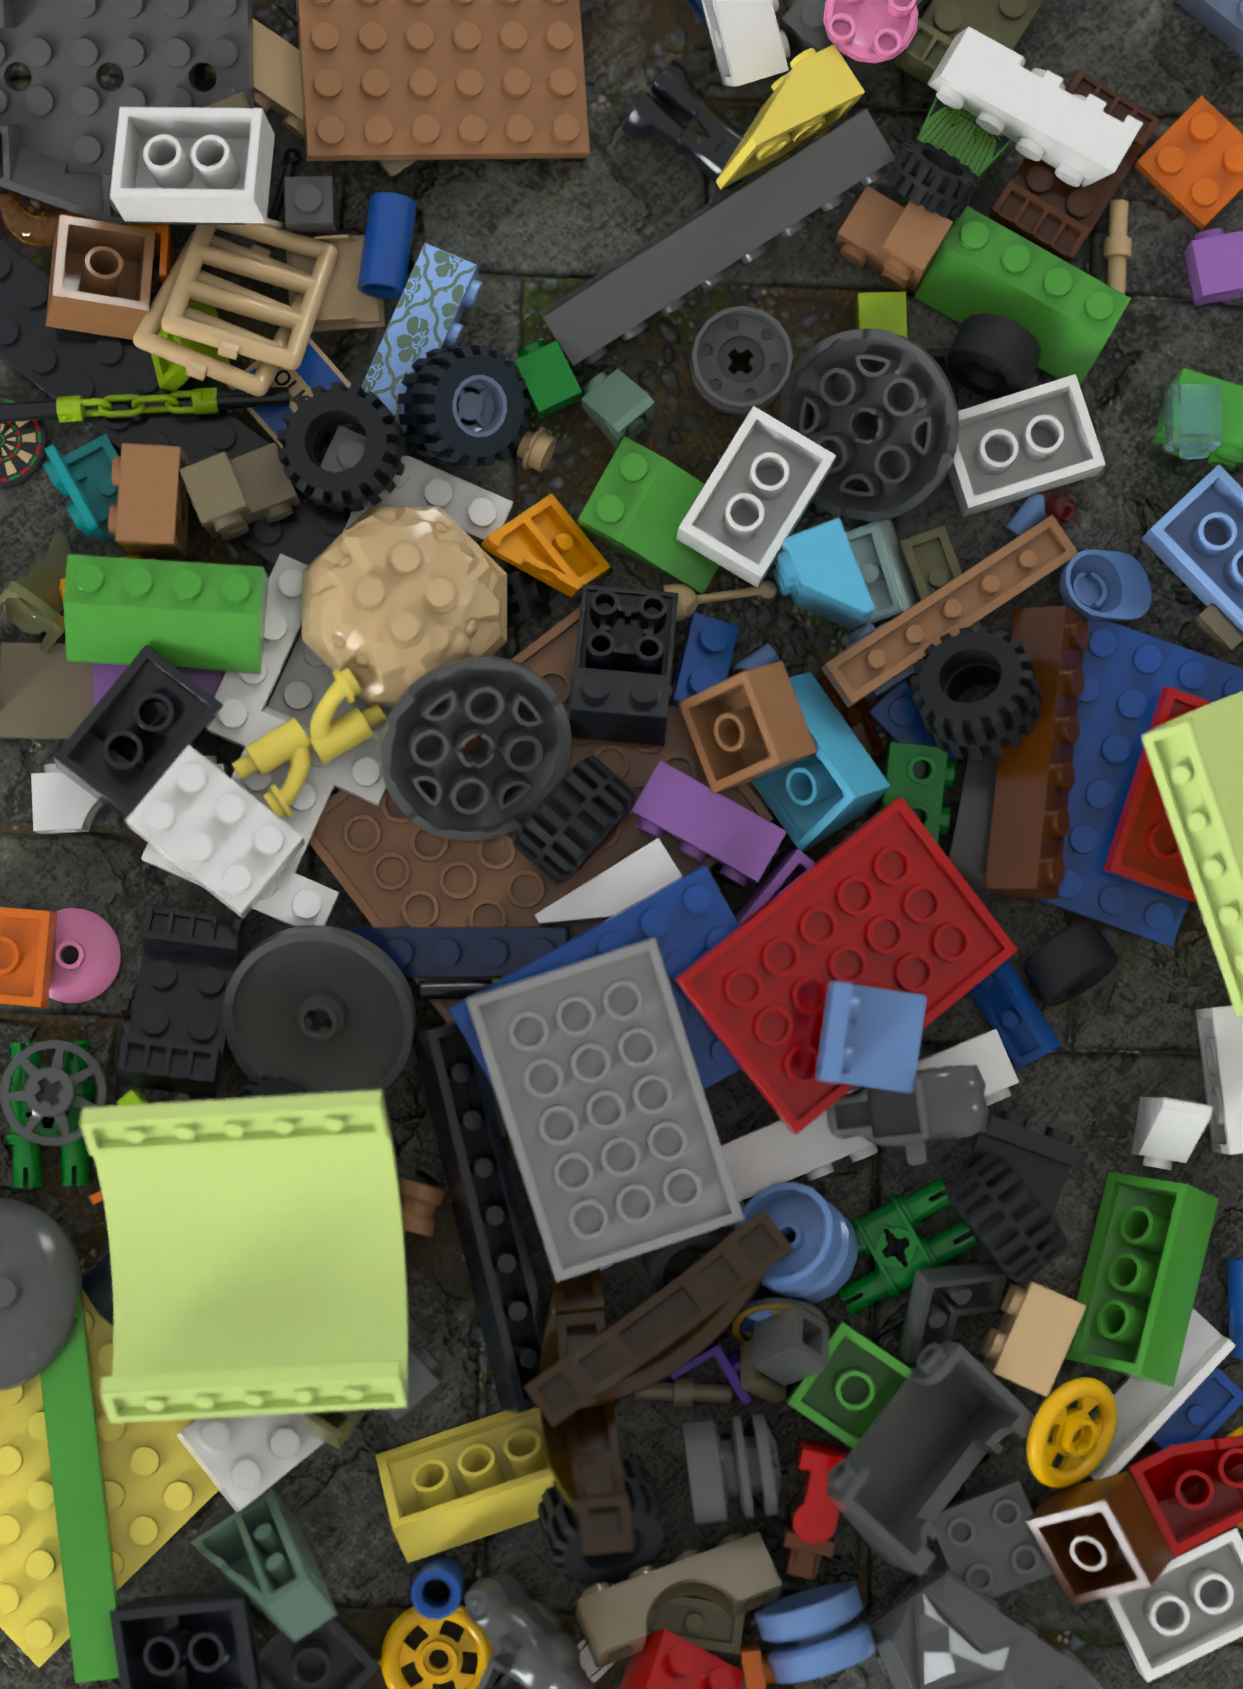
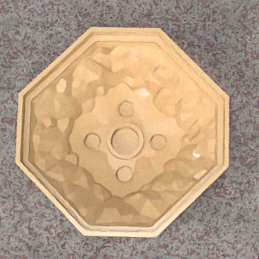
(402, 599)

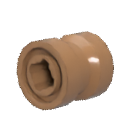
(419, 1205)

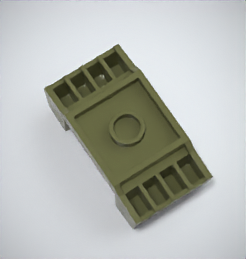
(944, 19)

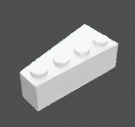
(1032, 109)

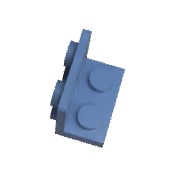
(870, 1037)

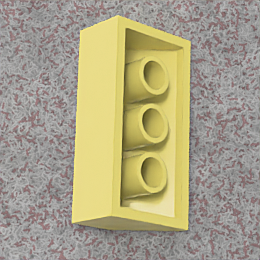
(465, 1482)

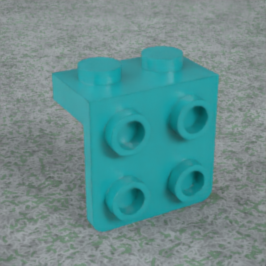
(88, 481)

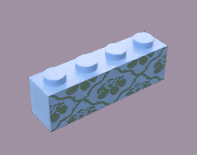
(422, 321)

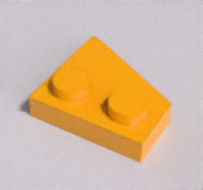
(548, 547)

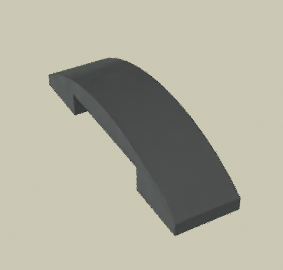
(973, 823)

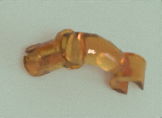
(30, 229)

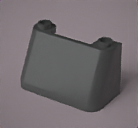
(923, 1452)

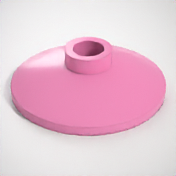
(97, 960)

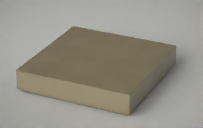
(42, 692)

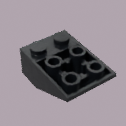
(623, 665)

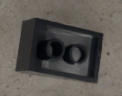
(136, 732)
(185, 1643)

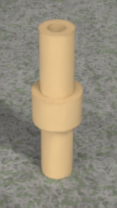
(1117, 246)

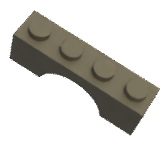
(732, 1575)

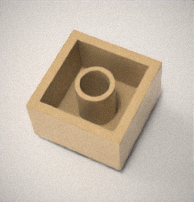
(1031, 1335)

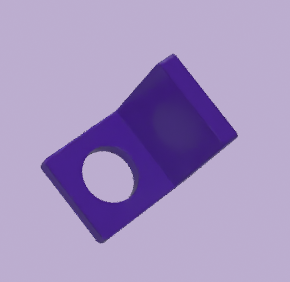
(729, 1364)

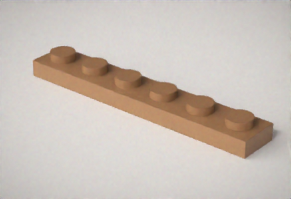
(948, 609)

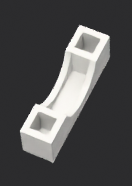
(65, 806)

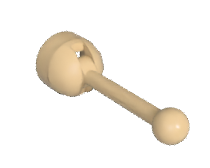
(689, 600)

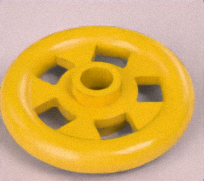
(1073, 1432)
(397, 1653)

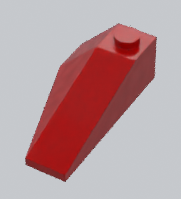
(1193, 1489)

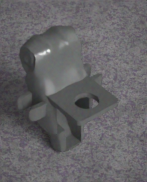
(943, 1106)
(525, 1638)

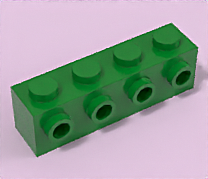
(919, 777)

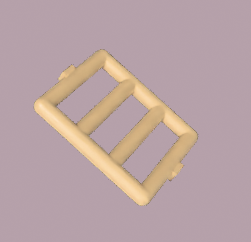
(230, 343)
(196, 363)

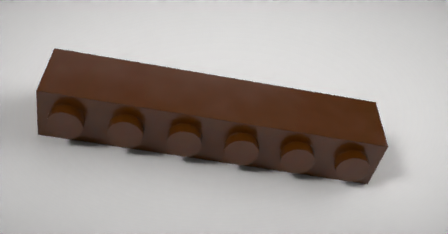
(1037, 775)

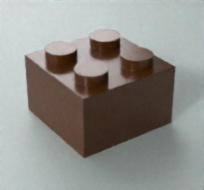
(1100, 1539)

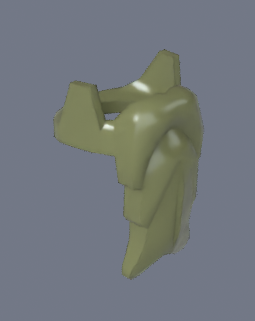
(35, 599)

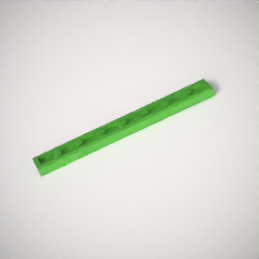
(81, 1505)

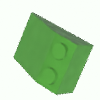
(640, 511)

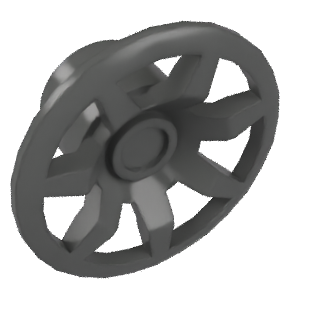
(50, 1091)

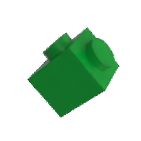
(547, 378)

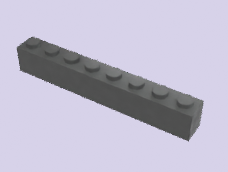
(717, 236)

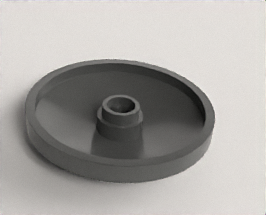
(320, 1011)

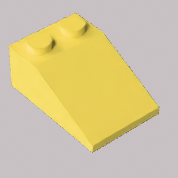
(802, 104)

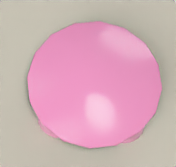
(871, 28)

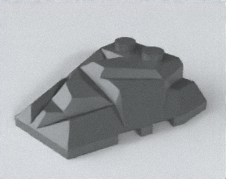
(959, 1640)

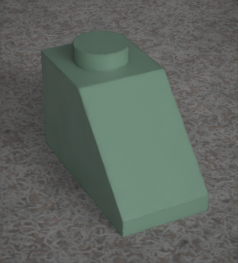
(617, 406)

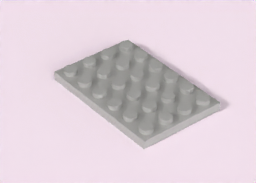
(604, 1109)

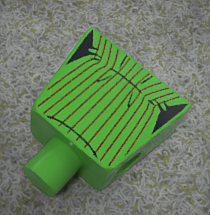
(963, 138)

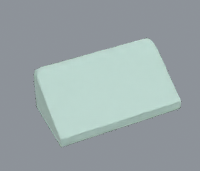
(882, 569)

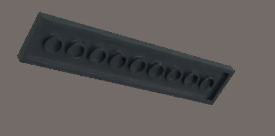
(101, 365)

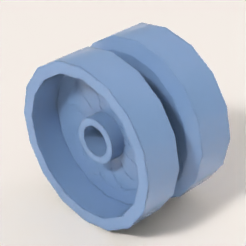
(820, 1240)
(815, 1632)

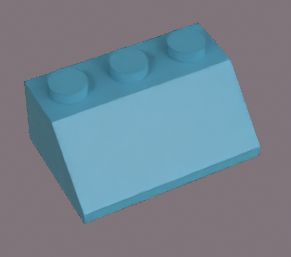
(824, 575)
(829, 786)

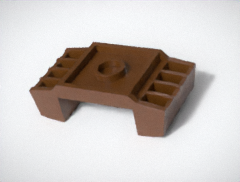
(1059, 214)

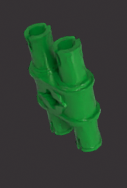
(29, 1154)
(901, 1219)

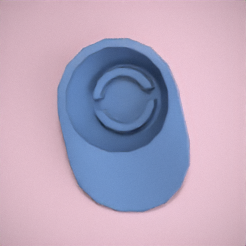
(1105, 586)

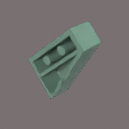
(270, 1561)

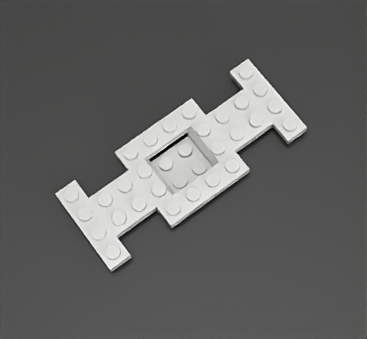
(308, 678)

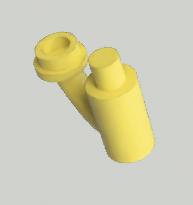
(347, 731)
(273, 750)

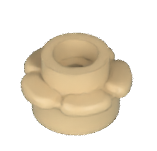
(536, 449)

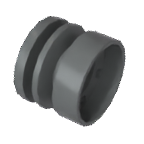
(740, 333)
(731, 1468)

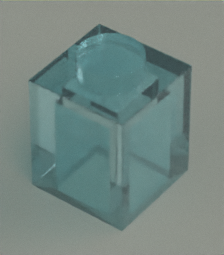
(1193, 419)

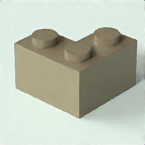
(240, 491)

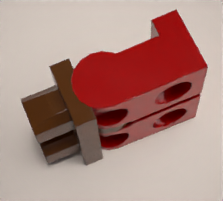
(811, 1510)

